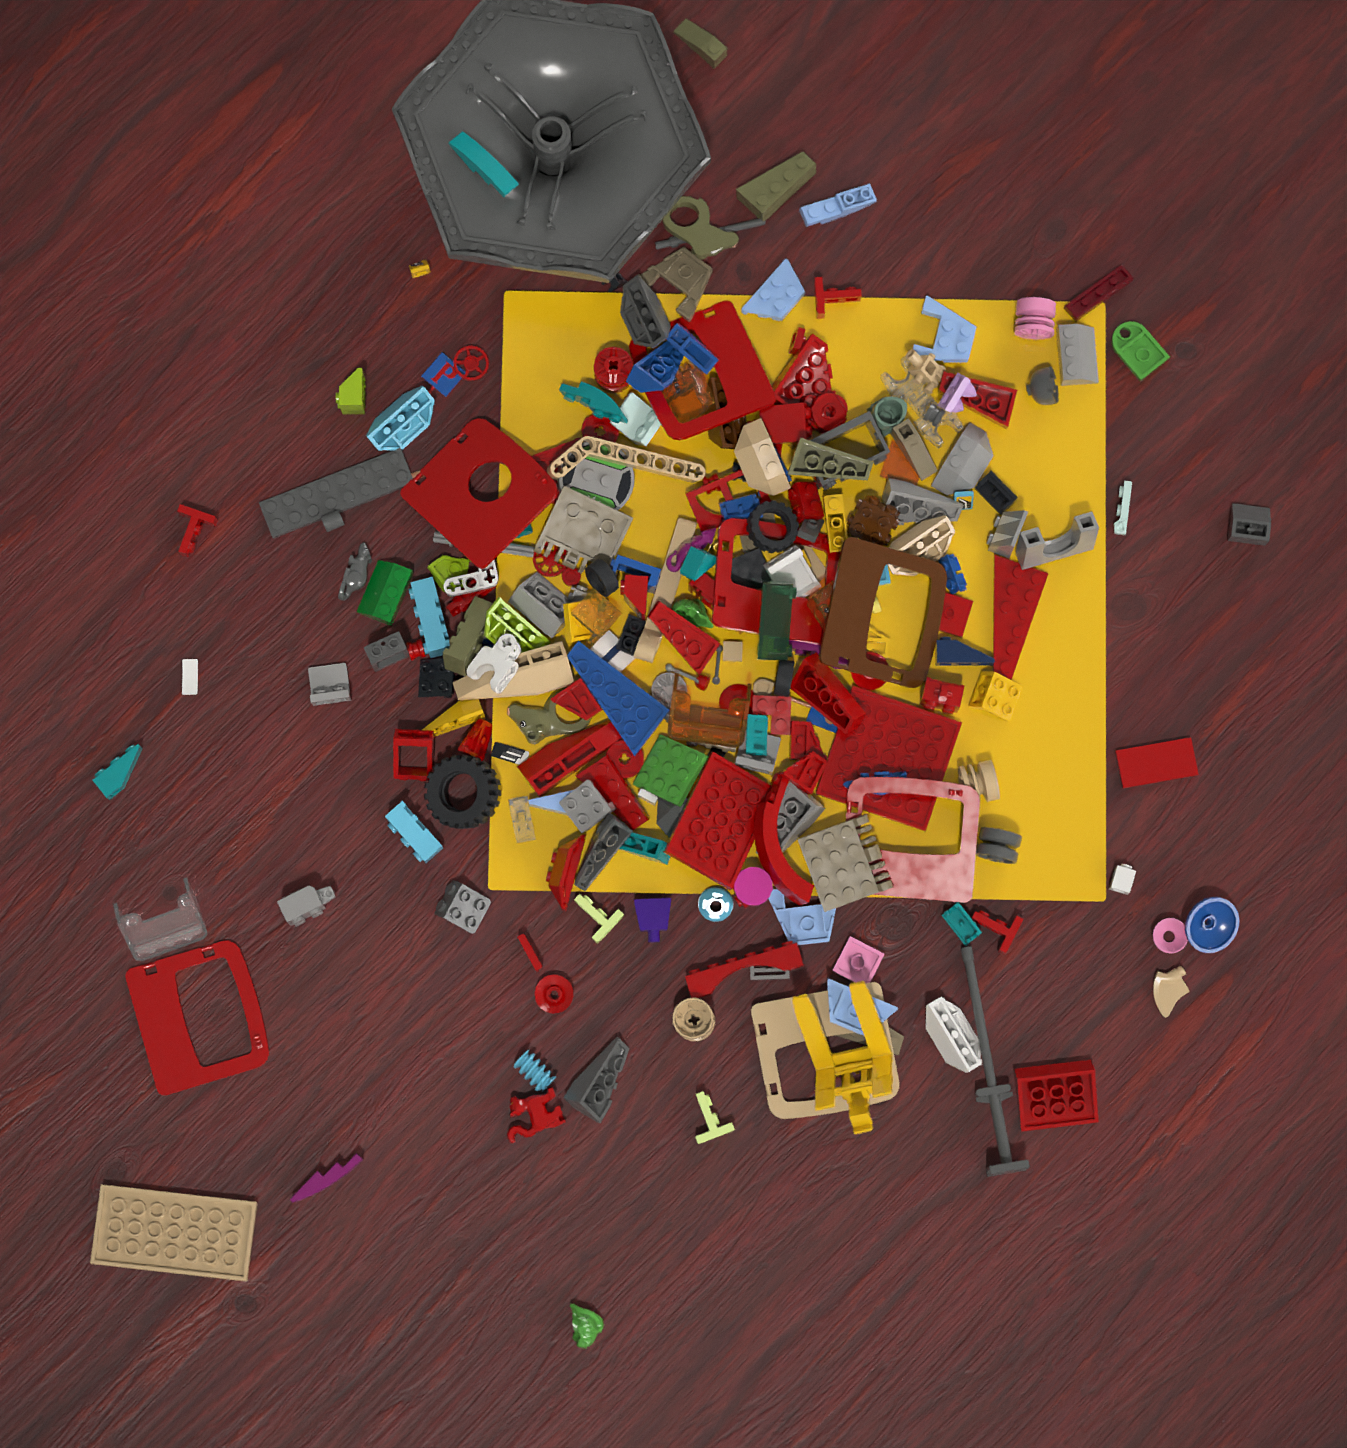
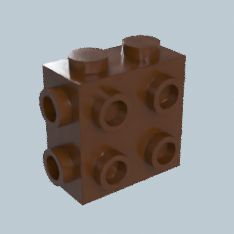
(873, 521)

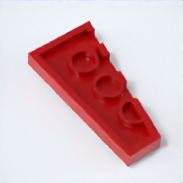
(686, 638)
(614, 789)

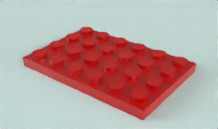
(718, 821)

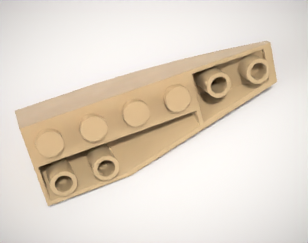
(537, 673)

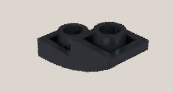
(630, 635)

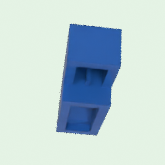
(692, 348)

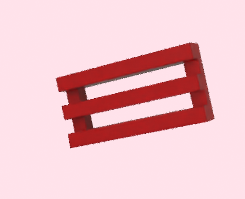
(530, 952)

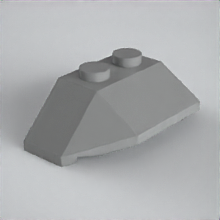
(965, 462)

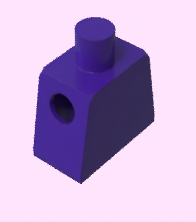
(653, 916)

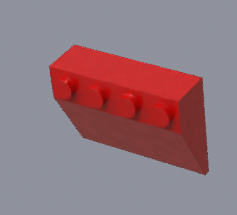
(1056, 1095)

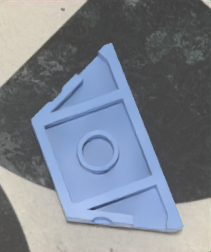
(776, 295)
(843, 1011)

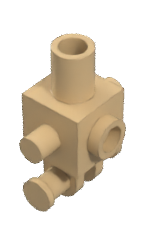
(925, 370)

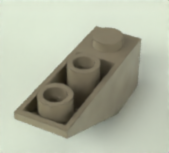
(913, 449)

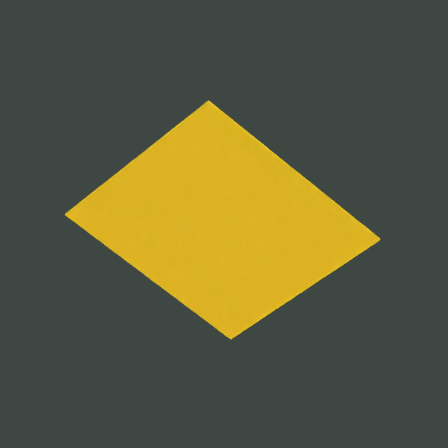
(1049, 457)

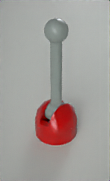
(701, 681)

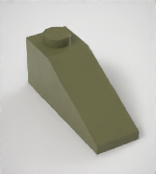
(701, 42)

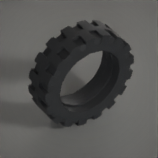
(785, 514)

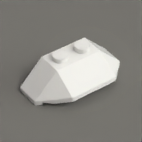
(953, 1035)

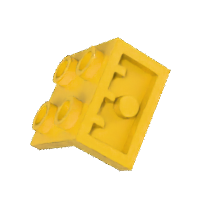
(996, 695)

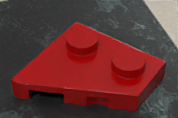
(477, 739)
(805, 772)

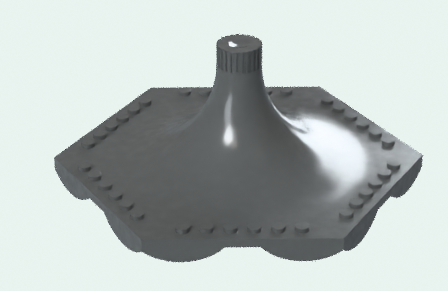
(577, 114)

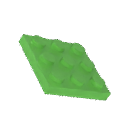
(670, 770)

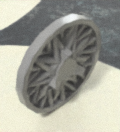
(663, 688)

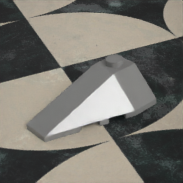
(918, 503)
(796, 815)

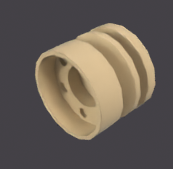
(983, 781)
(683, 1015)

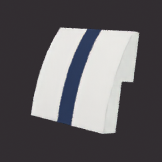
(606, 650)

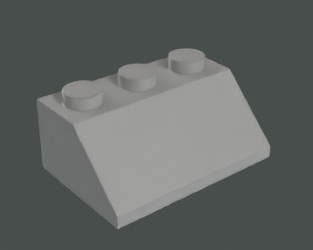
(1077, 354)
(541, 604)

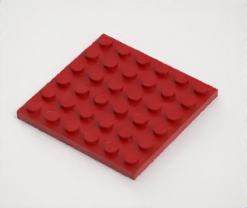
(891, 740)

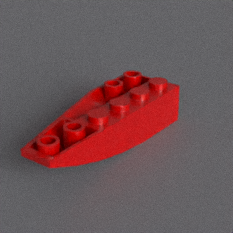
(566, 756)

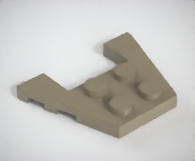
(686, 274)

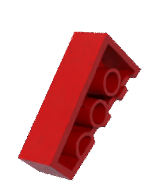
(991, 402)
(827, 694)

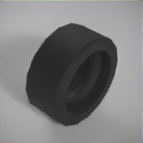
(601, 577)
(784, 678)

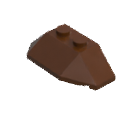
(726, 434)

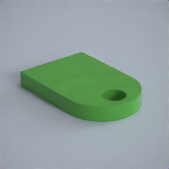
(1139, 351)

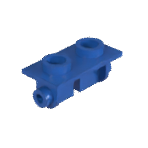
(955, 582)

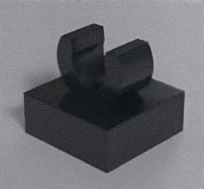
(617, 282)

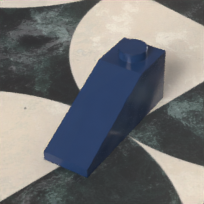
(955, 653)

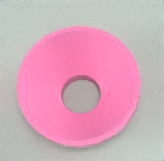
(1177, 928)

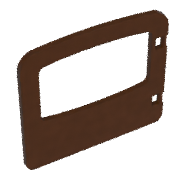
(852, 606)

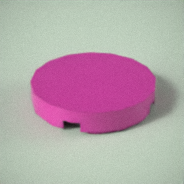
(753, 886)

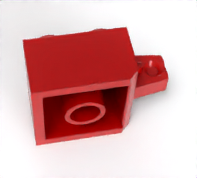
(941, 696)

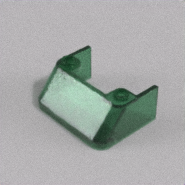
(775, 620)

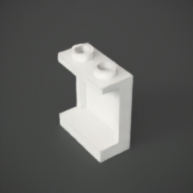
(793, 568)

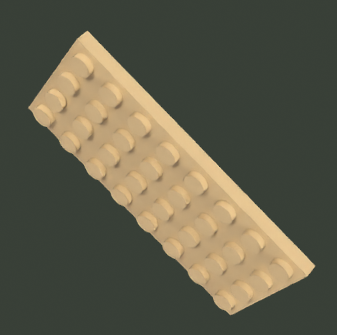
(174, 1233)

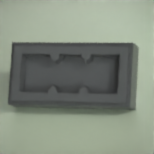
(810, 529)

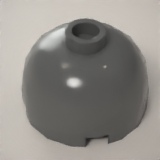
(1043, 387)

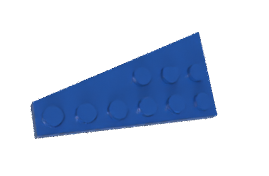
(625, 703)

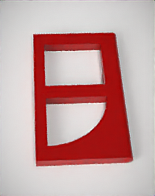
(706, 519)

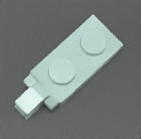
(1123, 510)

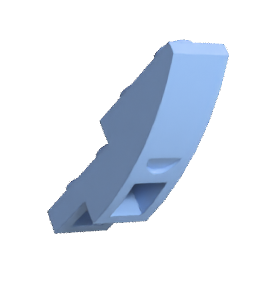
(838, 206)

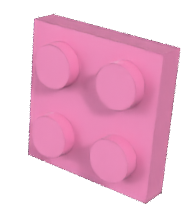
(858, 961)

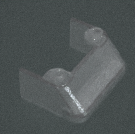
(165, 931)

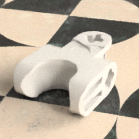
(498, 659)

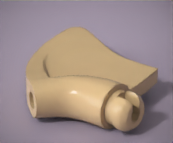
(1169, 989)

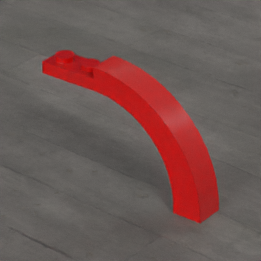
(769, 850)

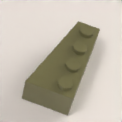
(776, 186)
(823, 461)
(469, 638)

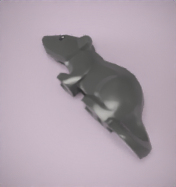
(356, 575)

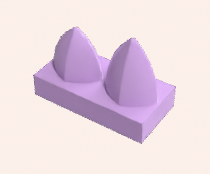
(959, 387)

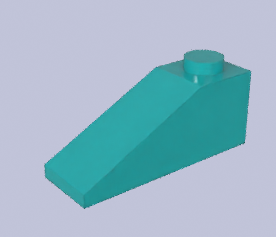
(646, 848)

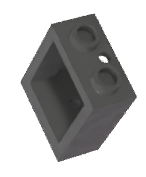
(389, 654)

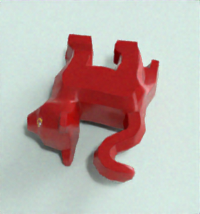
(537, 1112)

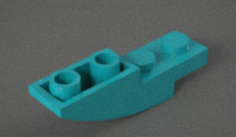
(595, 399)

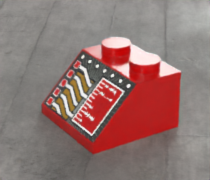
(635, 593)

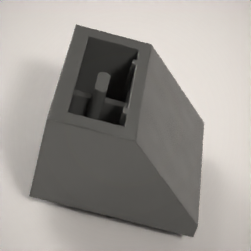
(1249, 524)

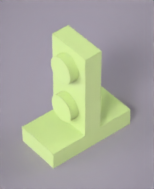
(599, 916)
(711, 1120)

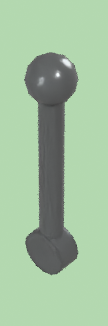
(716, 680)

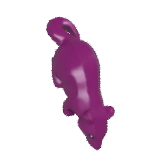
(697, 541)

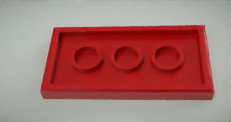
(1156, 763)

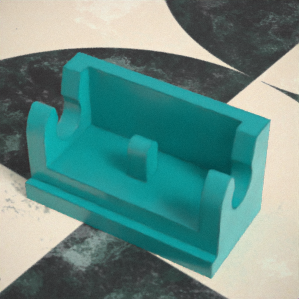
(756, 735)
(961, 924)

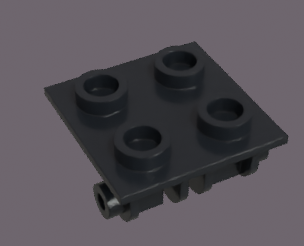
(435, 679)

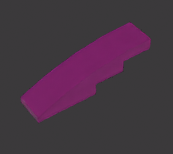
(319, 1182)

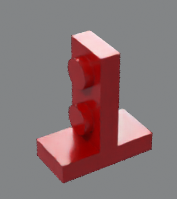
(833, 295)
(194, 527)
(998, 927)

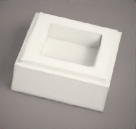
(647, 796)

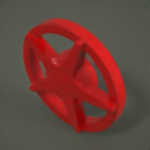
(471, 363)

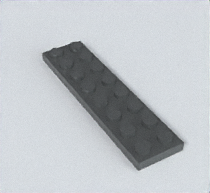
(336, 492)

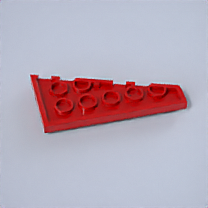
(1014, 607)

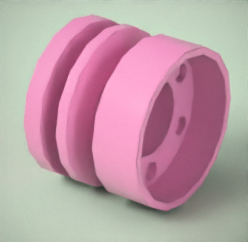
(1035, 318)

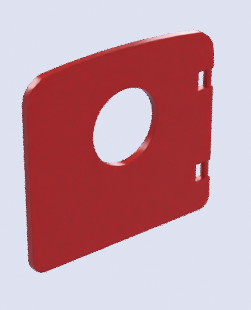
(474, 526)

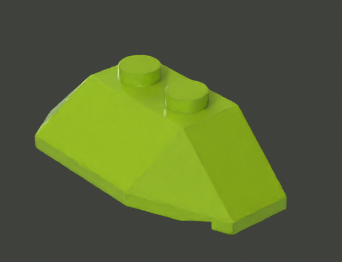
(503, 620)

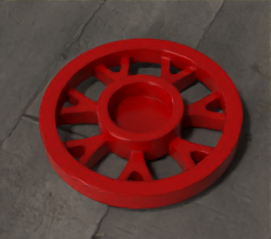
(549, 562)

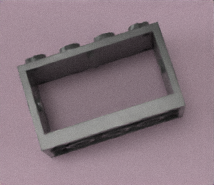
(864, 419)

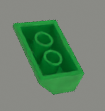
(385, 592)

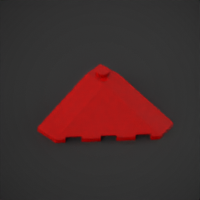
(805, 377)

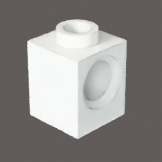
(1122, 879)

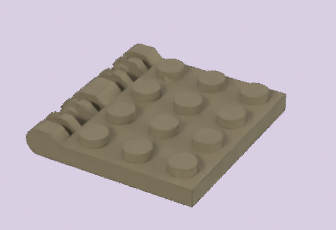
(583, 529)
(841, 863)

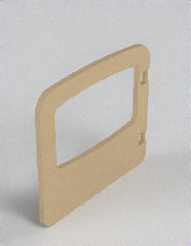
(785, 1030)

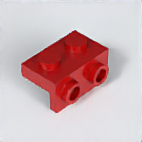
(805, 501)

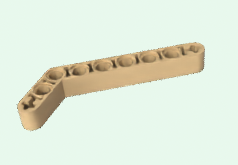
(630, 461)
(665, 592)

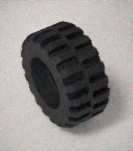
(486, 792)

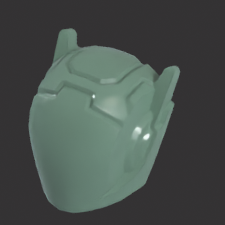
(888, 413)

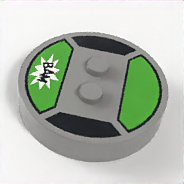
(600, 479)

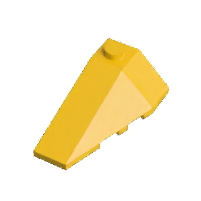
(459, 715)

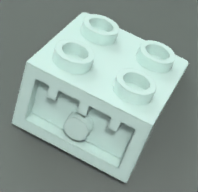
(641, 420)

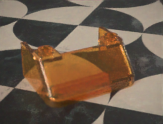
(708, 724)

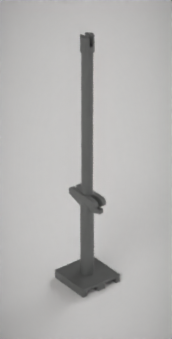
(992, 1094)

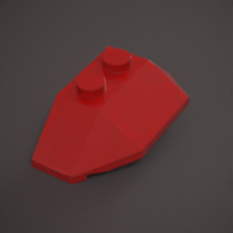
(564, 870)

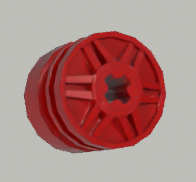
(612, 380)

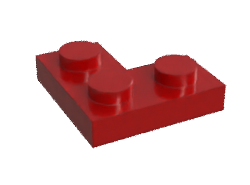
(779, 709)

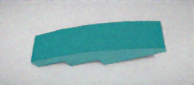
(484, 163)

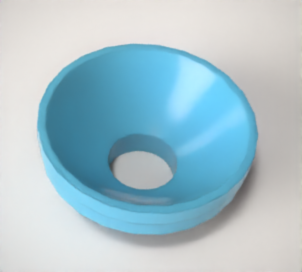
(715, 894)

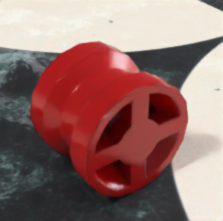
(708, 479)
(416, 649)

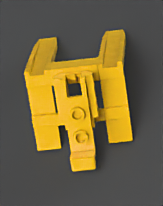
(872, 1060)

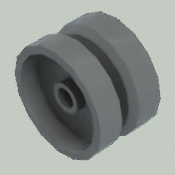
(998, 845)

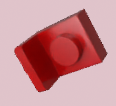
(797, 340)

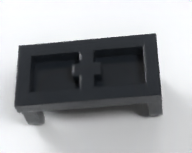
(996, 493)

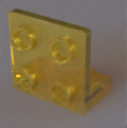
(596, 615)

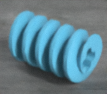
(534, 1071)

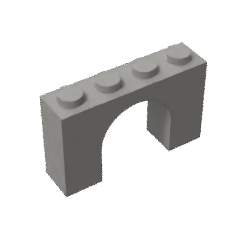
(1035, 551)

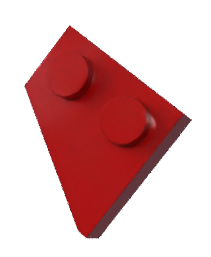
(578, 700)
(803, 740)

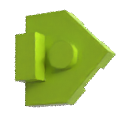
(446, 568)

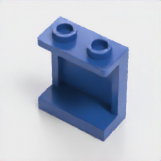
(637, 568)

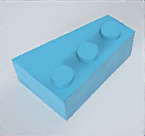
(413, 833)

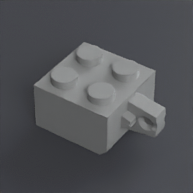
(304, 904)

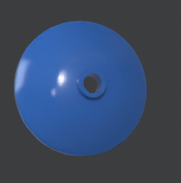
(1219, 928)

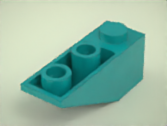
(117, 775)

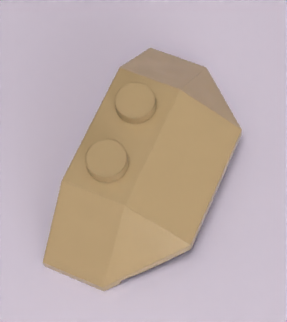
(759, 459)
(927, 540)

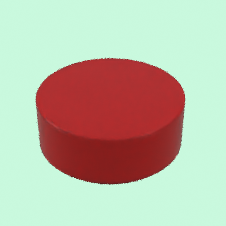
(571, 577)

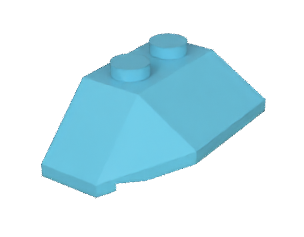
(402, 420)

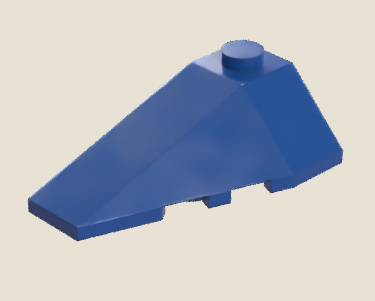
(656, 369)

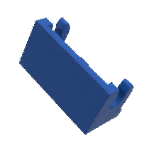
(739, 507)

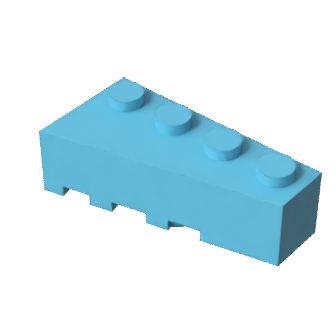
(430, 615)

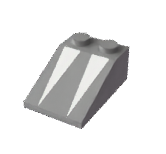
(1006, 533)

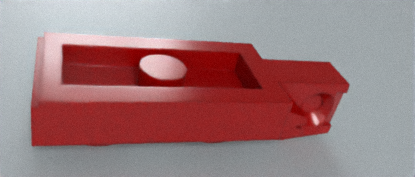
(462, 602)

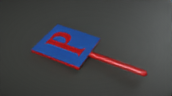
(442, 375)

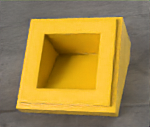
(419, 269)

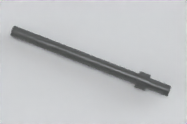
(674, 241)

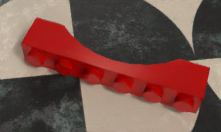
(705, 982)

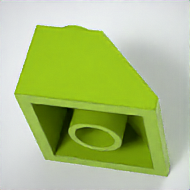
(352, 394)

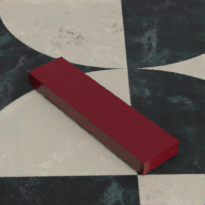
(1098, 293)

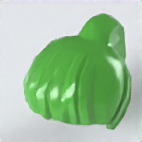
(693, 611)
(586, 1326)

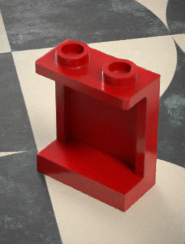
(787, 422)

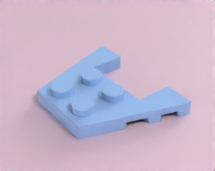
(953, 335)
(804, 923)

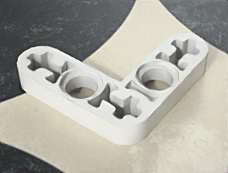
(478, 576)

